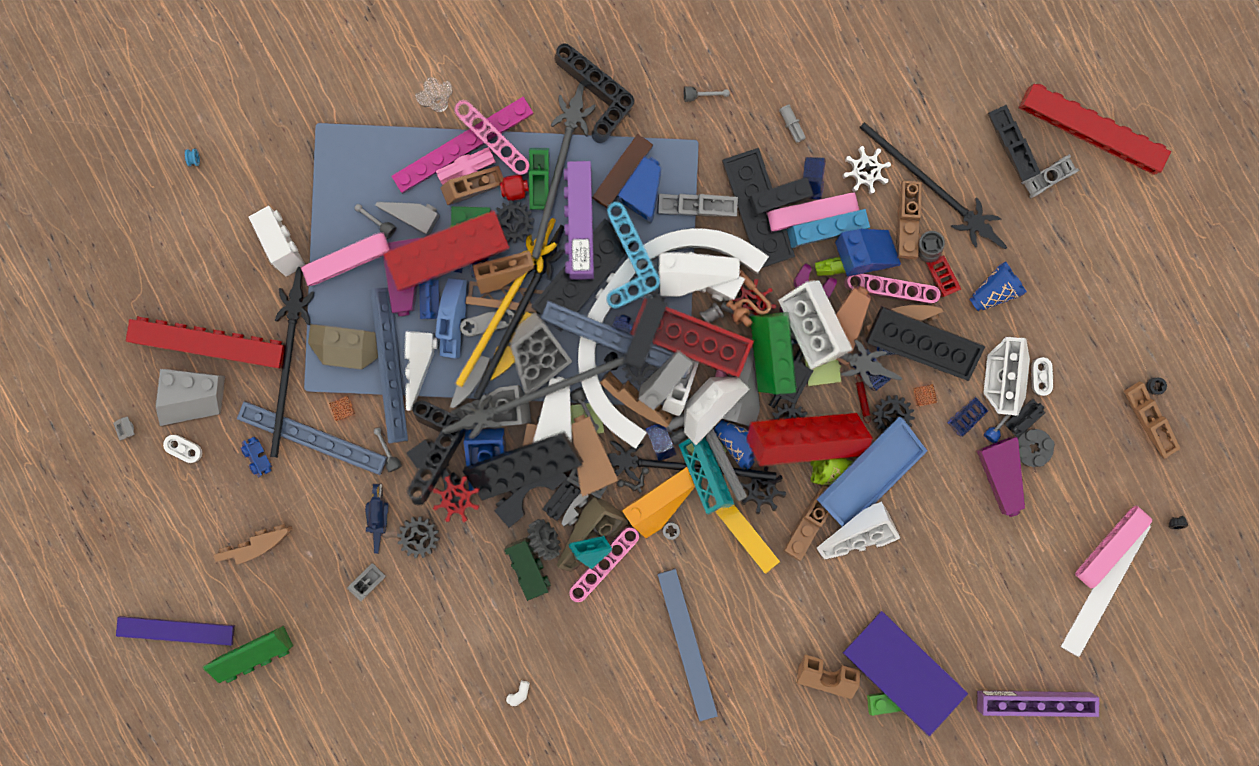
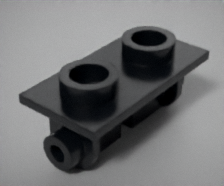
(1027, 417)
(561, 500)

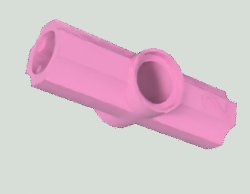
(466, 165)

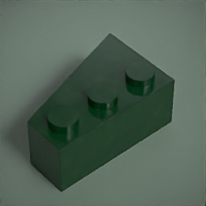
(528, 568)

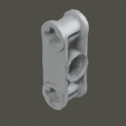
(1060, 169)
(481, 323)

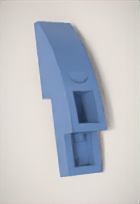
(451, 311)

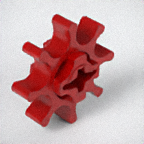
(746, 294)
(447, 502)

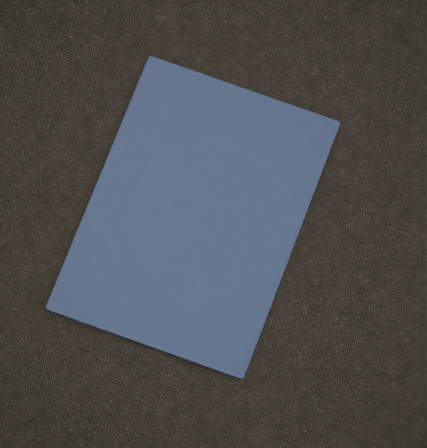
(357, 168)

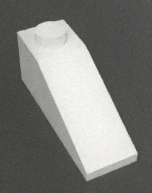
(677, 398)

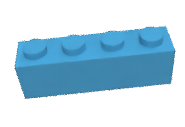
(827, 228)

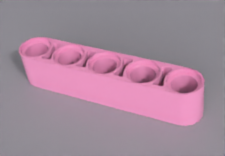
(501, 140)
(812, 211)
(345, 259)
(901, 288)
(1113, 547)
(600, 572)

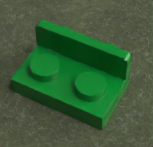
(464, 214)

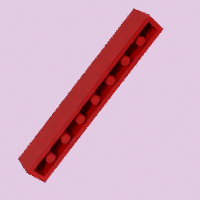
(1095, 129)
(205, 343)

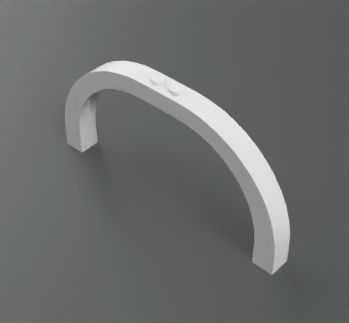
(681, 239)

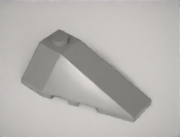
(748, 407)

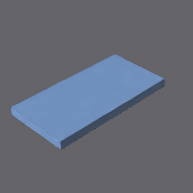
(873, 473)

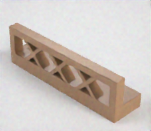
(496, 303)

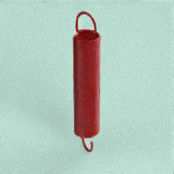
(863, 399)

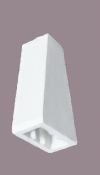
(555, 413)

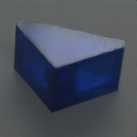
(661, 442)

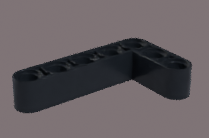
(597, 88)
(436, 451)

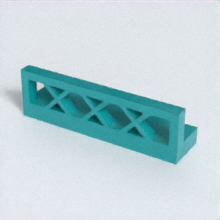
(712, 473)

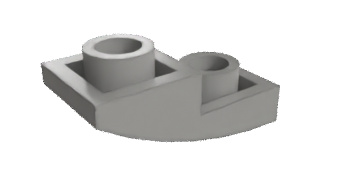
(571, 514)

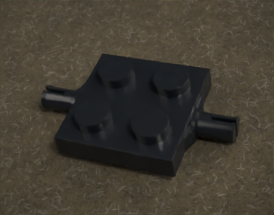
(802, 376)

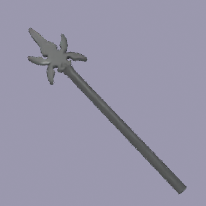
(572, 116)
(863, 363)
(482, 416)

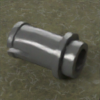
(678, 436)

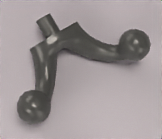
(621, 483)

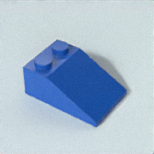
(866, 251)
(483, 446)

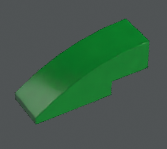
(538, 177)

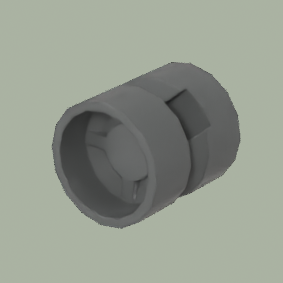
(931, 246)

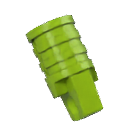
(829, 267)

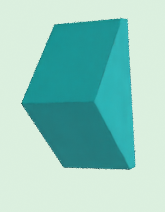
(591, 550)

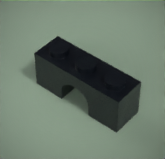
(780, 196)

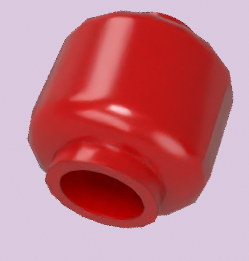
(514, 187)

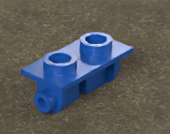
(429, 299)
(251, 451)

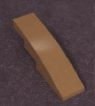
(630, 397)
(1152, 420)

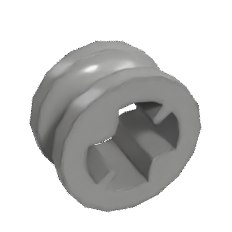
(667, 535)

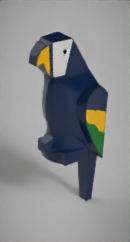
(376, 515)

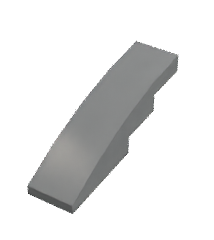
(697, 205)

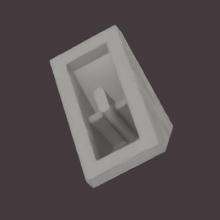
(366, 582)

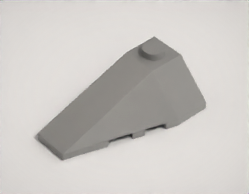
(500, 396)

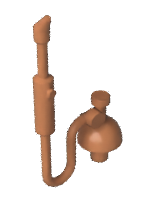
(740, 313)

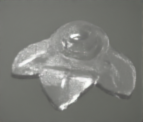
(433, 92)

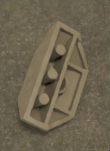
(343, 346)

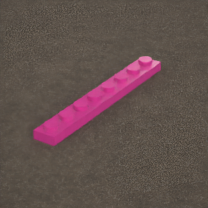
(460, 146)

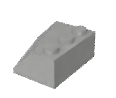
(537, 354)
(188, 396)

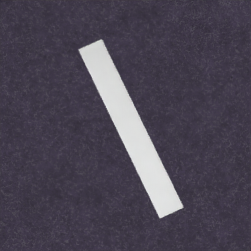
(1098, 601)

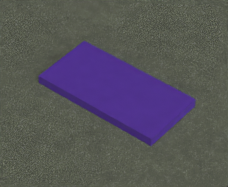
(905, 673)

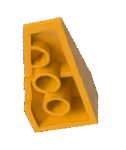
(657, 506)

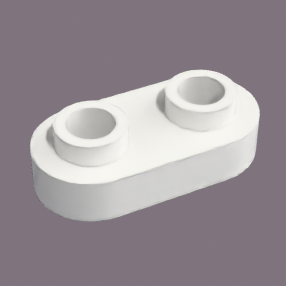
(1044, 376)
(183, 449)

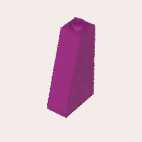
(402, 301)
(1004, 474)

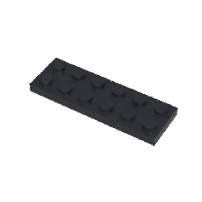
(747, 177)
(575, 292)
(925, 343)
(523, 466)

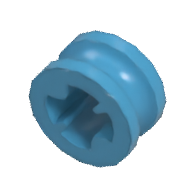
(192, 157)

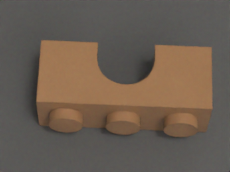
(841, 683)

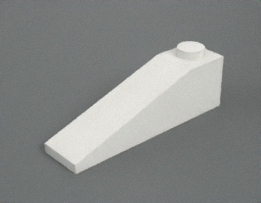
(692, 272)
(419, 352)
(865, 529)

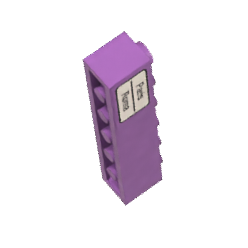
(580, 220)
(1037, 703)

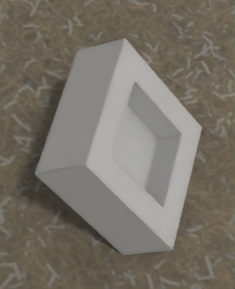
(124, 428)

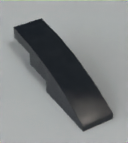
(1014, 143)

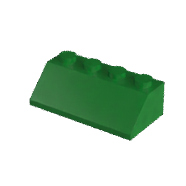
(773, 353)
(249, 655)

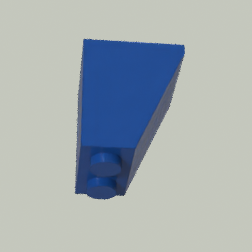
(642, 189)

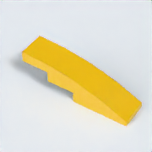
(748, 538)

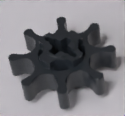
(763, 498)

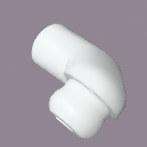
(520, 696)

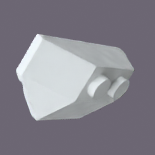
(1007, 375)
(711, 404)

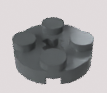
(1044, 444)

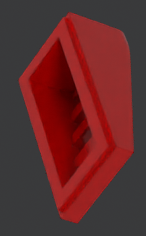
(952, 279)

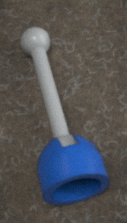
(993, 434)

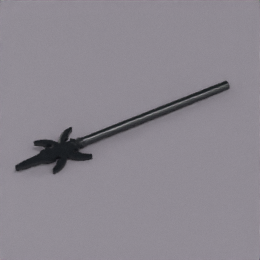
(975, 222)
(548, 259)
(294, 307)
(626, 461)

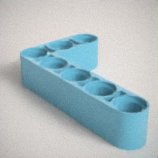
(634, 257)

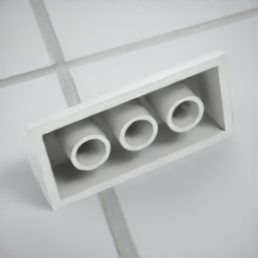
(815, 324)

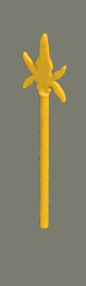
(506, 302)

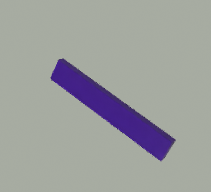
(175, 630)

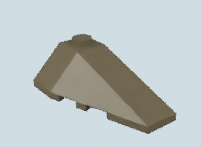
(596, 520)

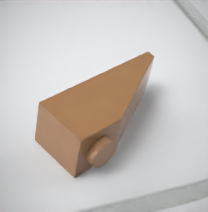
(471, 185)
(502, 271)

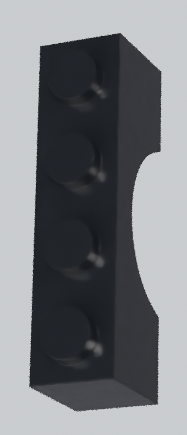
(418, 455)
(512, 509)

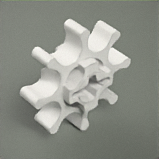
(869, 162)

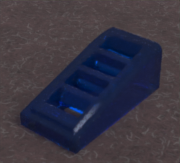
(958, 416)

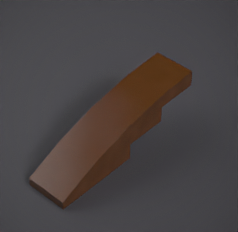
(622, 171)

